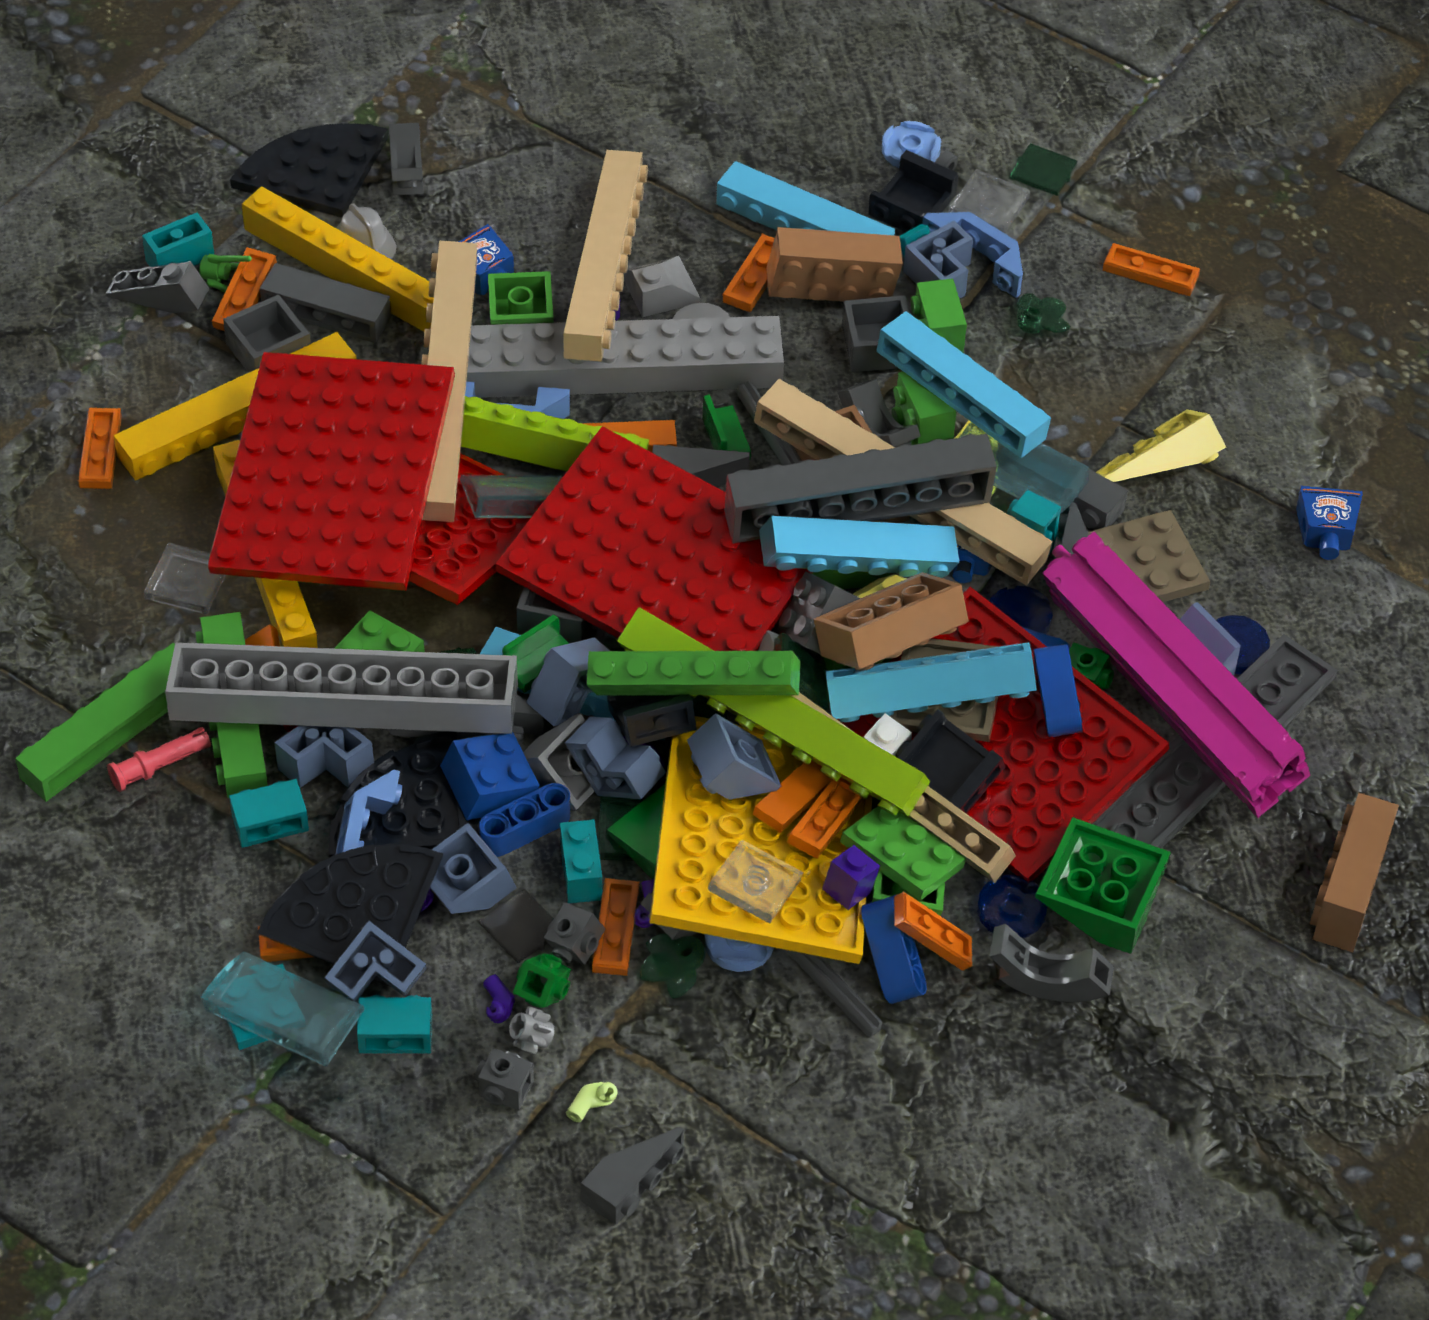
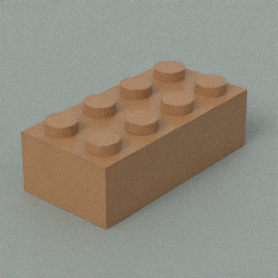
(833, 265)
(891, 621)
(1352, 871)

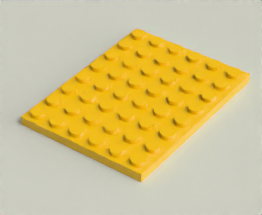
(703, 831)

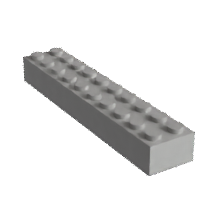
(641, 357)
(342, 688)

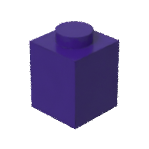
(850, 877)

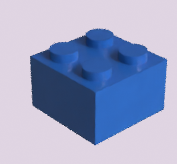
(487, 773)

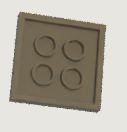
(1157, 554)
(970, 717)

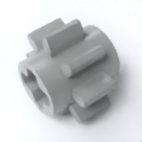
(531, 1030)

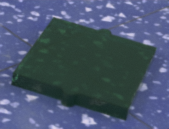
(1043, 169)

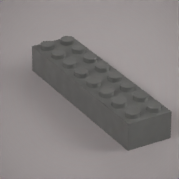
(864, 485)

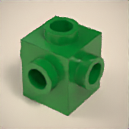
(1092, 664)
(533, 984)

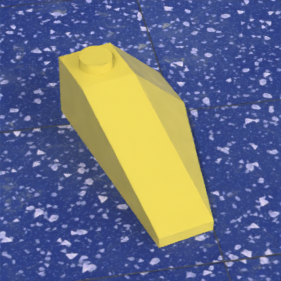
(1178, 443)

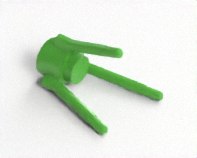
(218, 267)

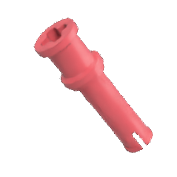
(144, 763)

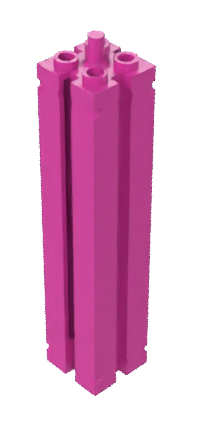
(1176, 673)

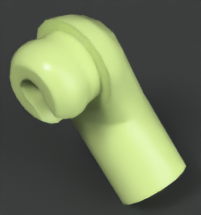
(589, 1097)

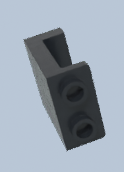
(913, 192)
(652, 716)
(951, 761)

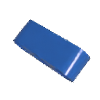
(1058, 690)
(535, 809)
(893, 953)

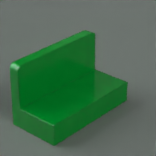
(723, 427)
(532, 648)

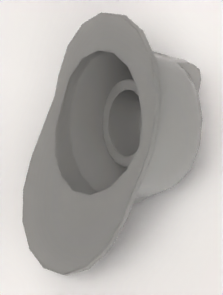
(367, 227)

